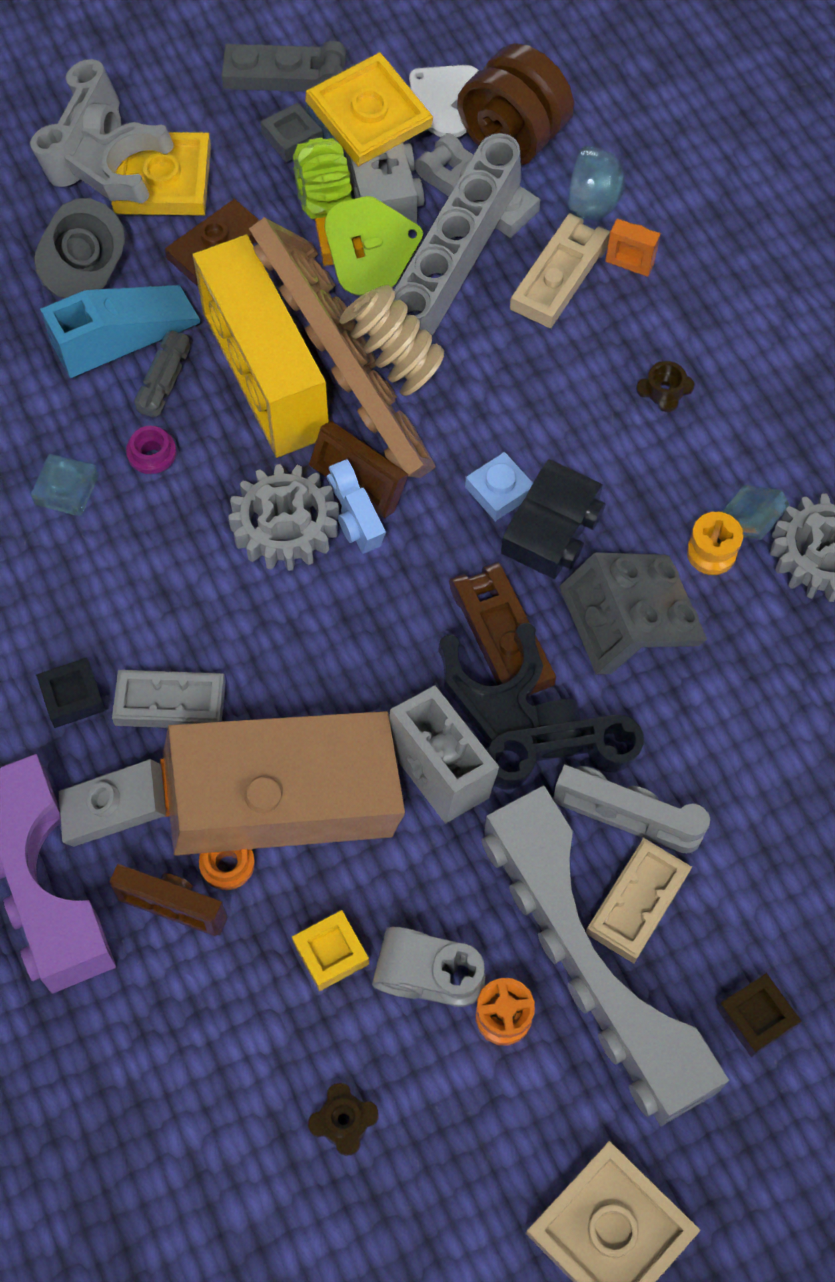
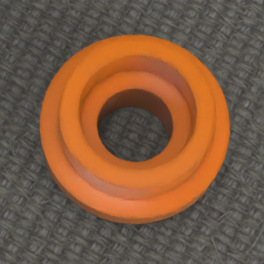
(231, 879)

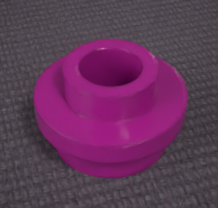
(148, 439)

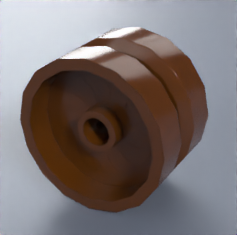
(517, 96)

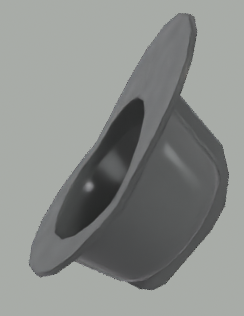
(79, 248)

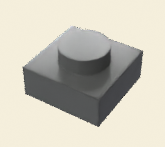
(288, 129)

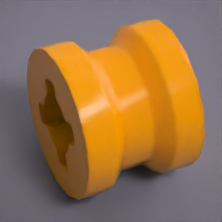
(703, 547)

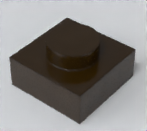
(758, 1014)

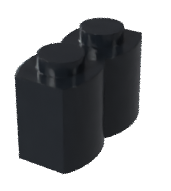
(552, 519)

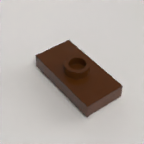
(222, 226)
(375, 473)
(169, 898)

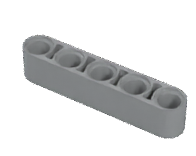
(465, 219)

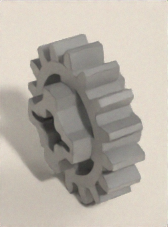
(284, 517)
(815, 535)

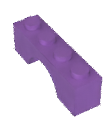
(61, 933)

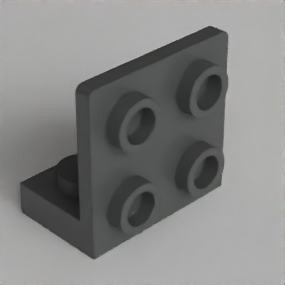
(629, 605)

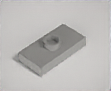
(167, 698)
(112, 803)

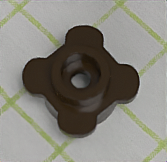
(666, 374)
(346, 1136)

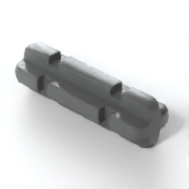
(162, 374)

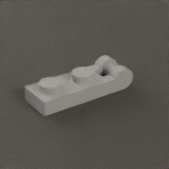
(450, 151)
(631, 809)

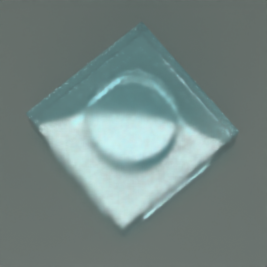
(64, 485)
(757, 509)

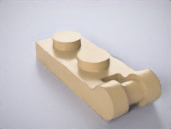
(559, 271)

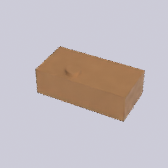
(281, 782)

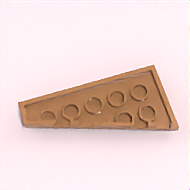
(307, 289)

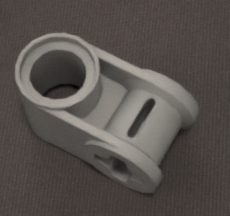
(421, 968)

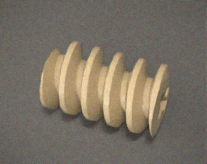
(396, 336)

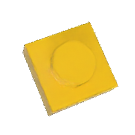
(330, 950)

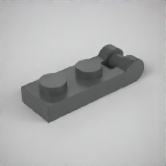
(280, 66)

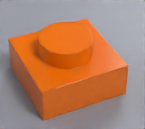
(632, 247)

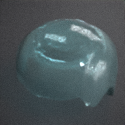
(596, 183)

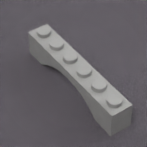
(662, 1055)

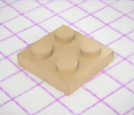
(612, 1224)

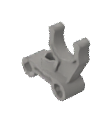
(92, 142)

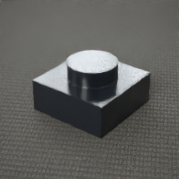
(70, 692)

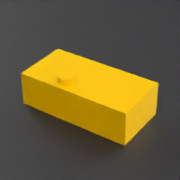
(262, 345)

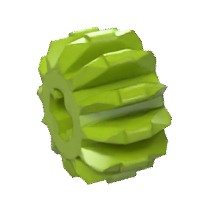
(321, 176)

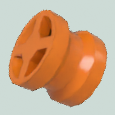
(504, 999)

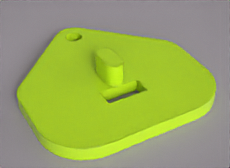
(383, 241)

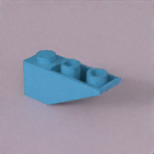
(114, 322)

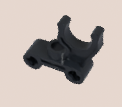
(539, 730)

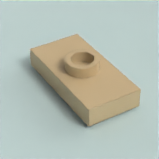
(638, 900)

